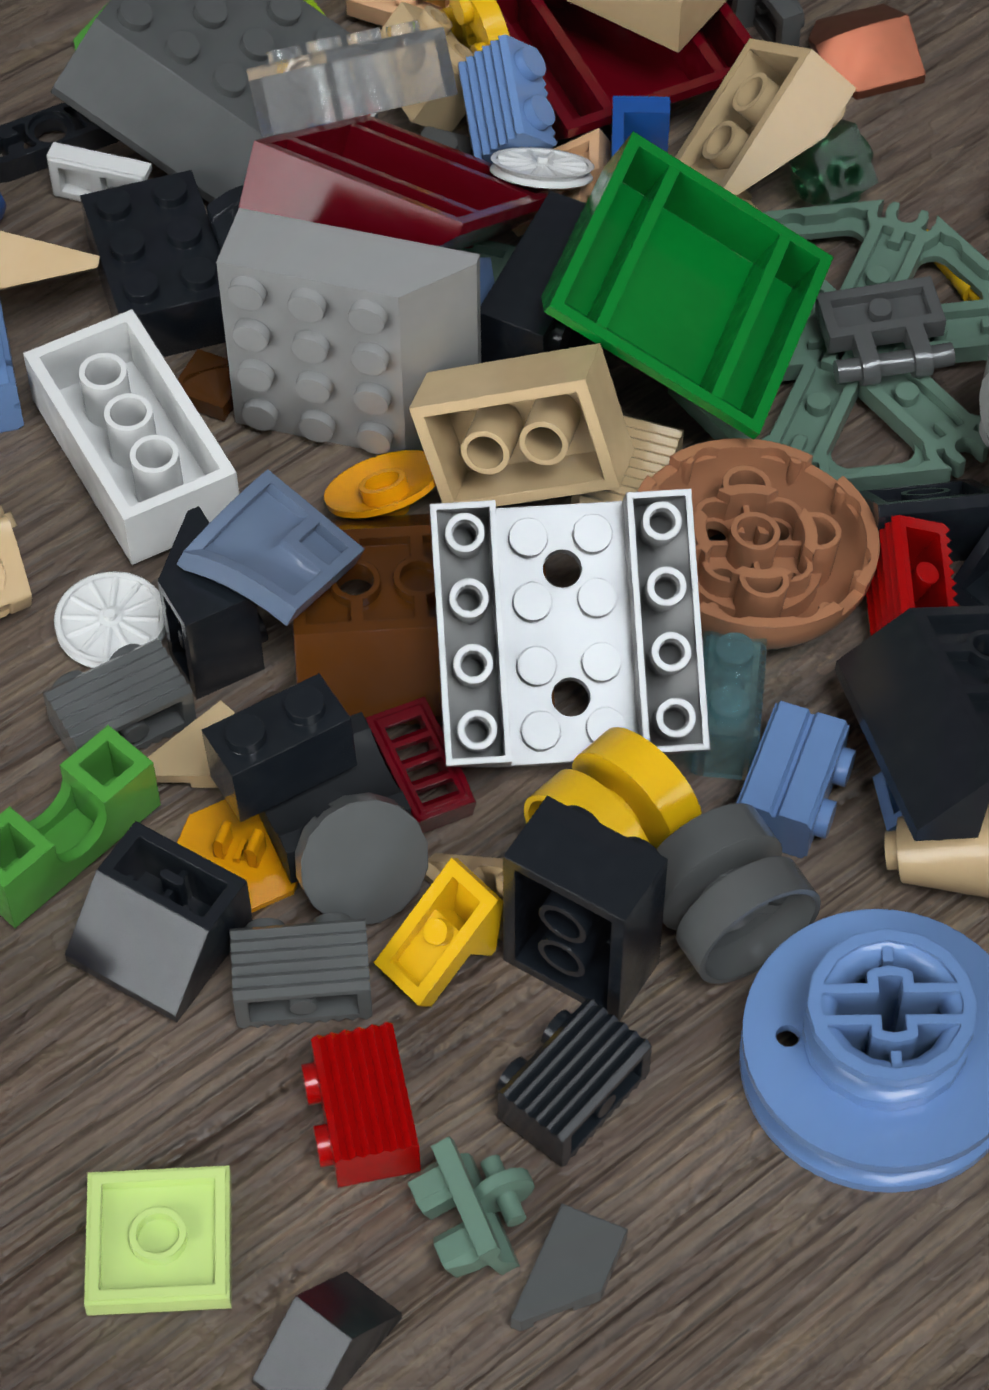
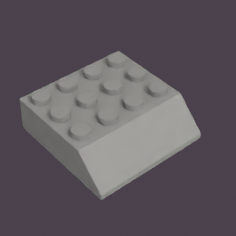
(341, 327)

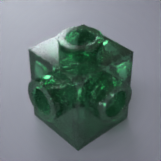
(834, 168)

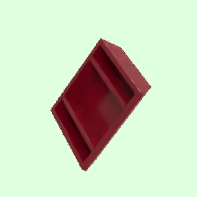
(598, 59)
(385, 184)

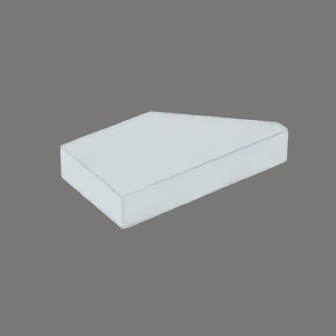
(85, 171)

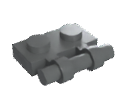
(879, 316)

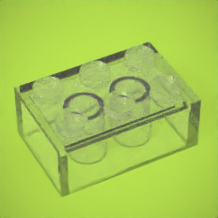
(351, 79)

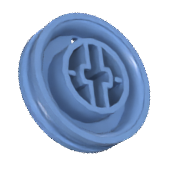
(887, 1051)

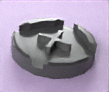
(362, 858)

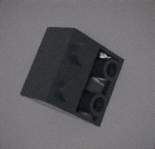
(208, 626)
(158, 921)

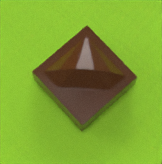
(208, 384)

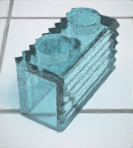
(734, 704)

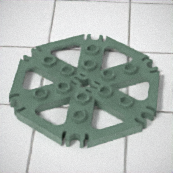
(911, 406)

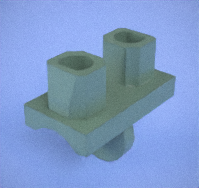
(458, 1183)

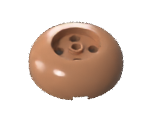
(793, 545)

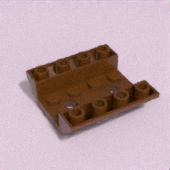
(384, 642)

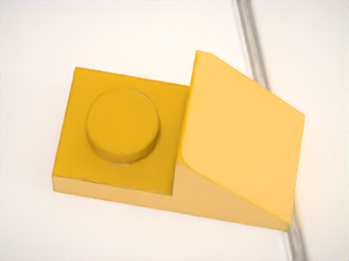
(440, 933)

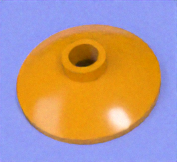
(380, 485)

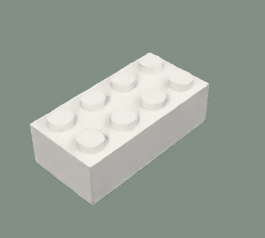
(130, 432)

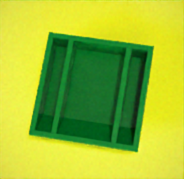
(687, 283)

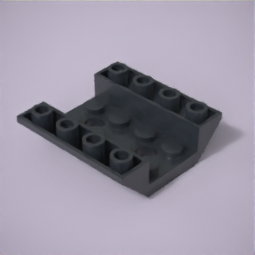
(926, 715)

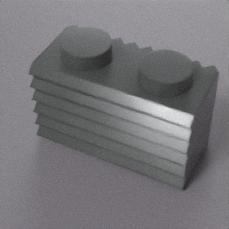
(132, 692)
(300, 971)

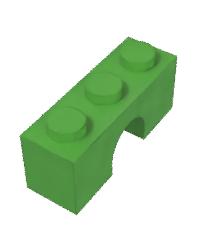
(99, 799)

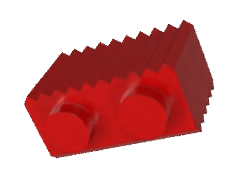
(910, 570)
(364, 1105)

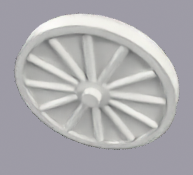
(541, 167)
(106, 614)

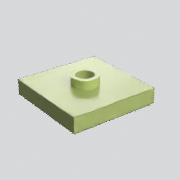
(158, 1240)

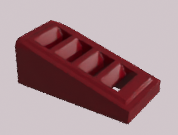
(439, 811)

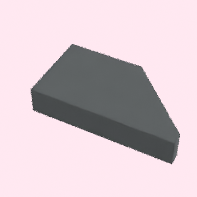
(570, 1266)

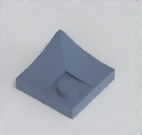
(272, 549)

